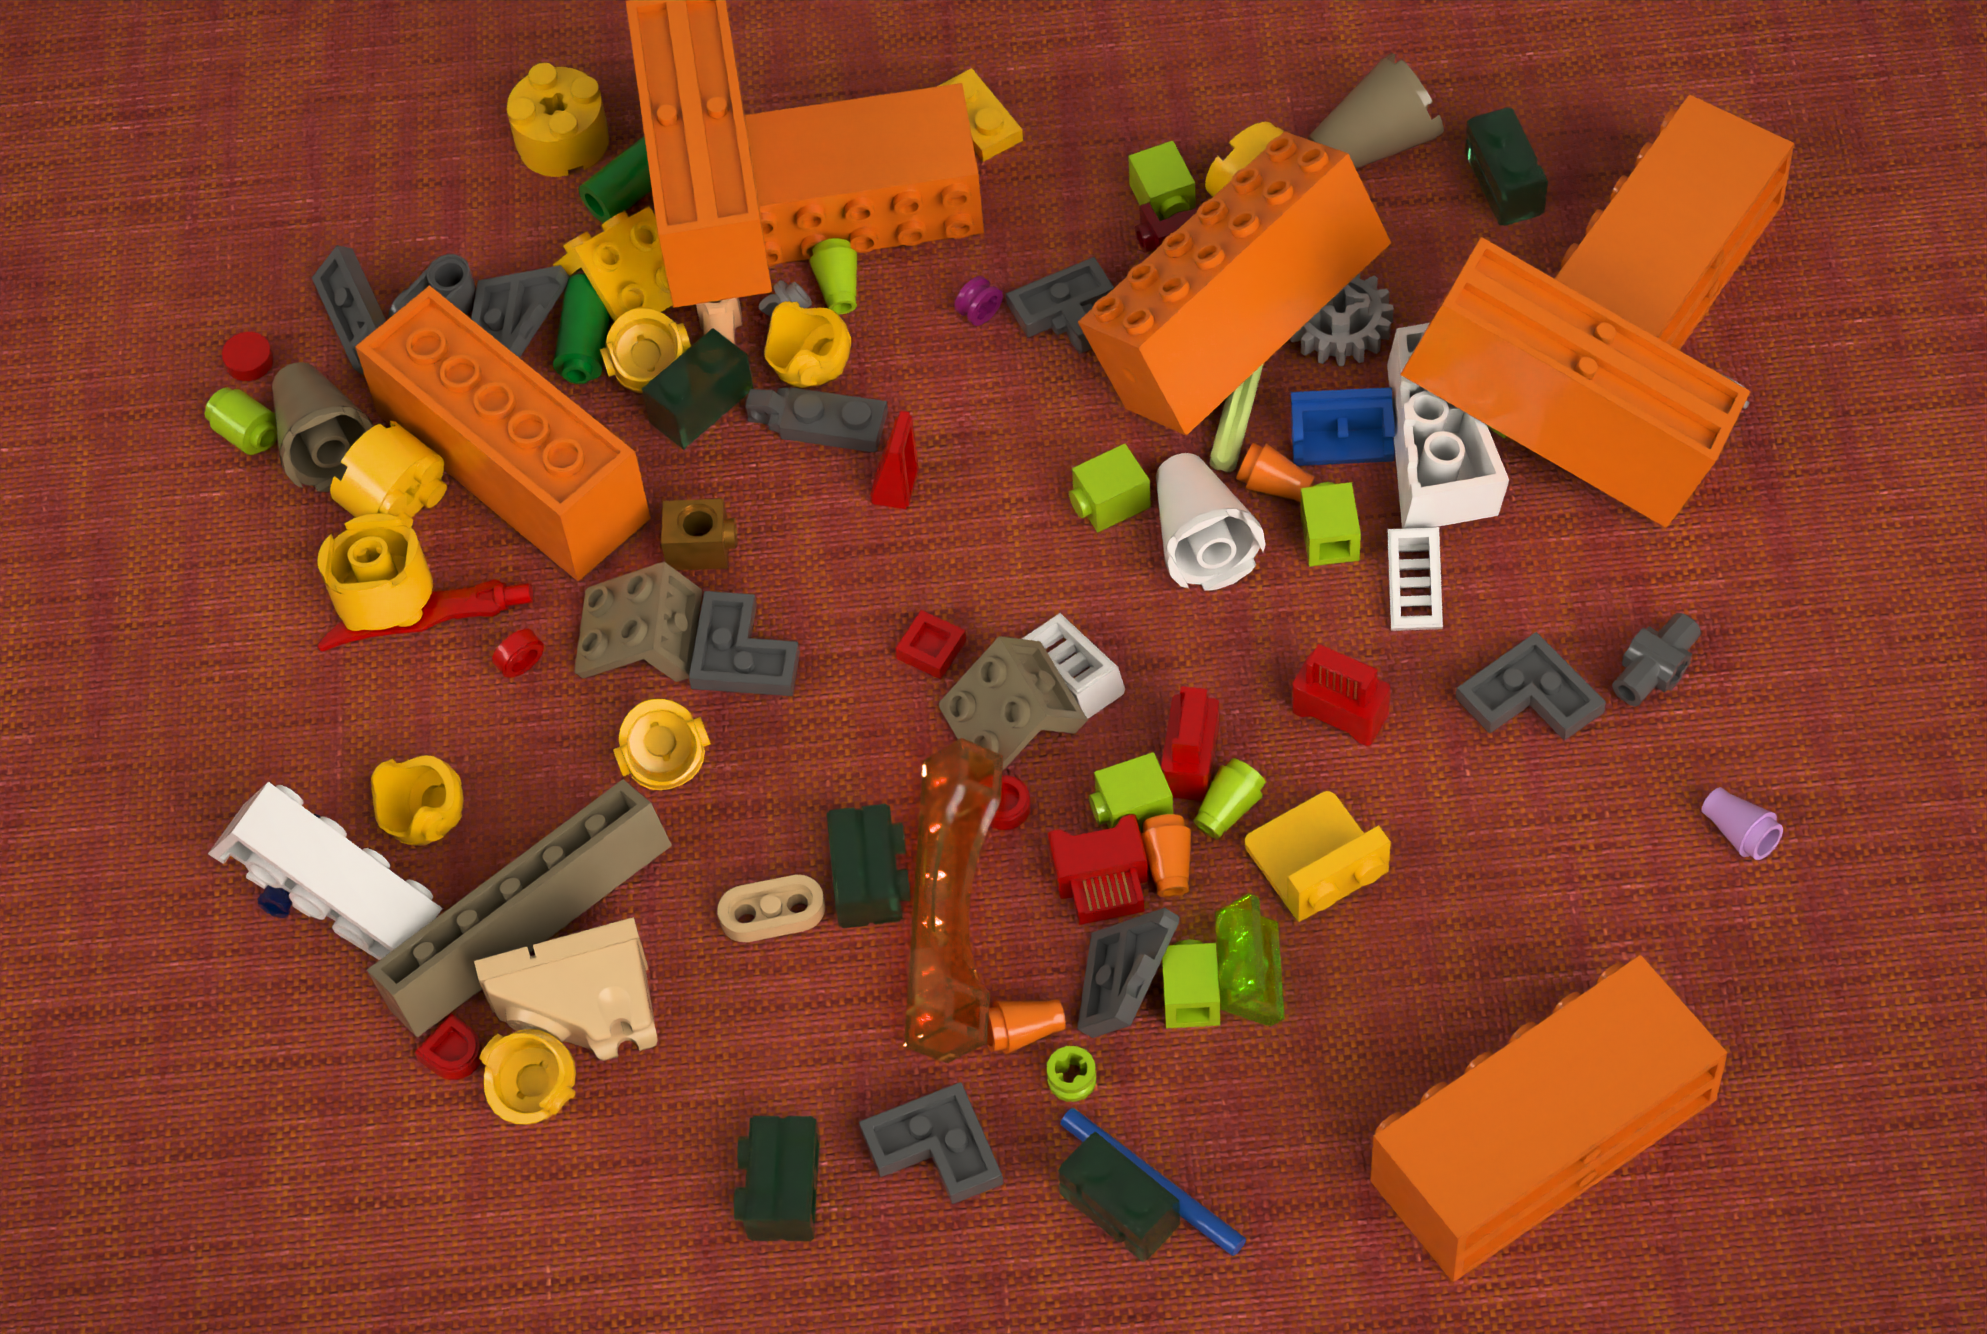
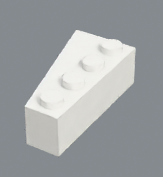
(1442, 454)

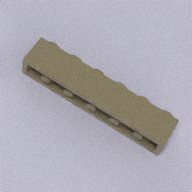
(520, 905)

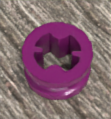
(978, 300)

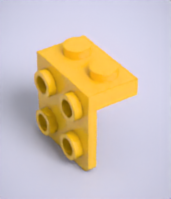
(622, 263)
(1317, 854)

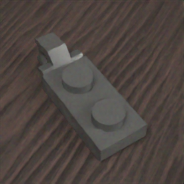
(819, 417)

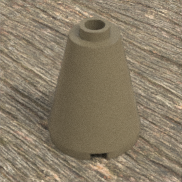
(1380, 115)
(314, 425)

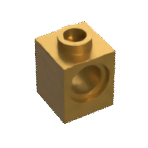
(690, 517)

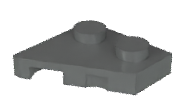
(517, 304)
(1121, 970)

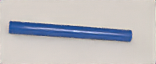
(1190, 1209)

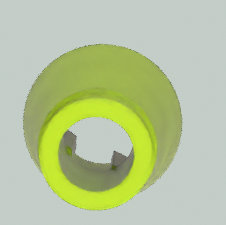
(836, 273)
(1229, 797)

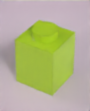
(1162, 180)
(1110, 488)
(1330, 524)
(1130, 789)
(1191, 984)

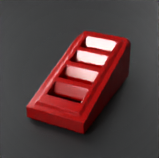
(897, 466)

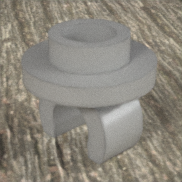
(784, 293)

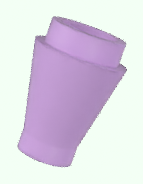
(1745, 825)

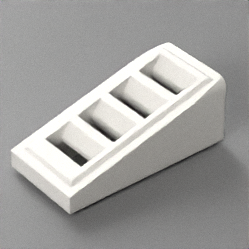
(1412, 541)
(1095, 686)

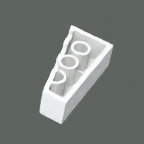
(325, 871)

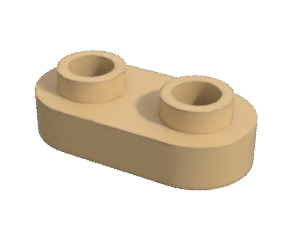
(771, 906)

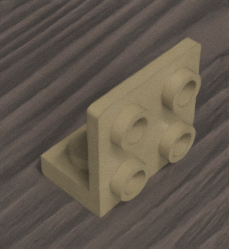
(640, 617)
(1011, 698)

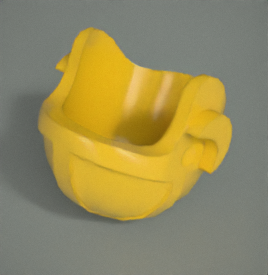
(807, 344)
(642, 346)
(661, 744)
(417, 799)
(527, 1076)

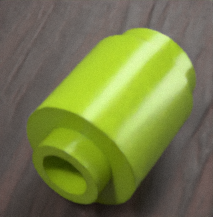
(241, 420)

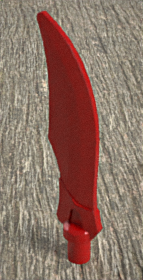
(482, 600)

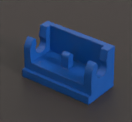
(1342, 426)

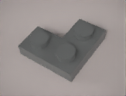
(732, 660)
(1531, 677)
(940, 1129)

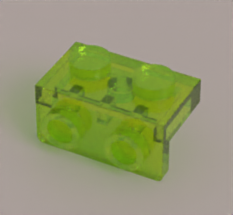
(1249, 962)

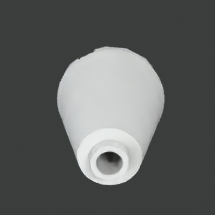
(1204, 525)

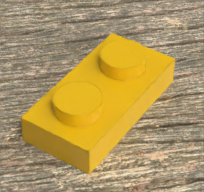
(990, 123)

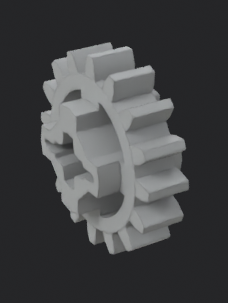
(1349, 323)

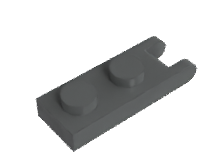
(348, 300)

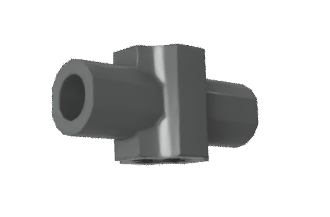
(1656, 659)

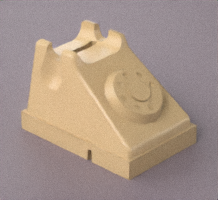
(577, 988)

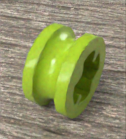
(1060, 1062)

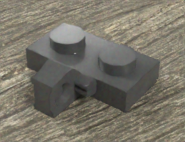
(1060, 301)

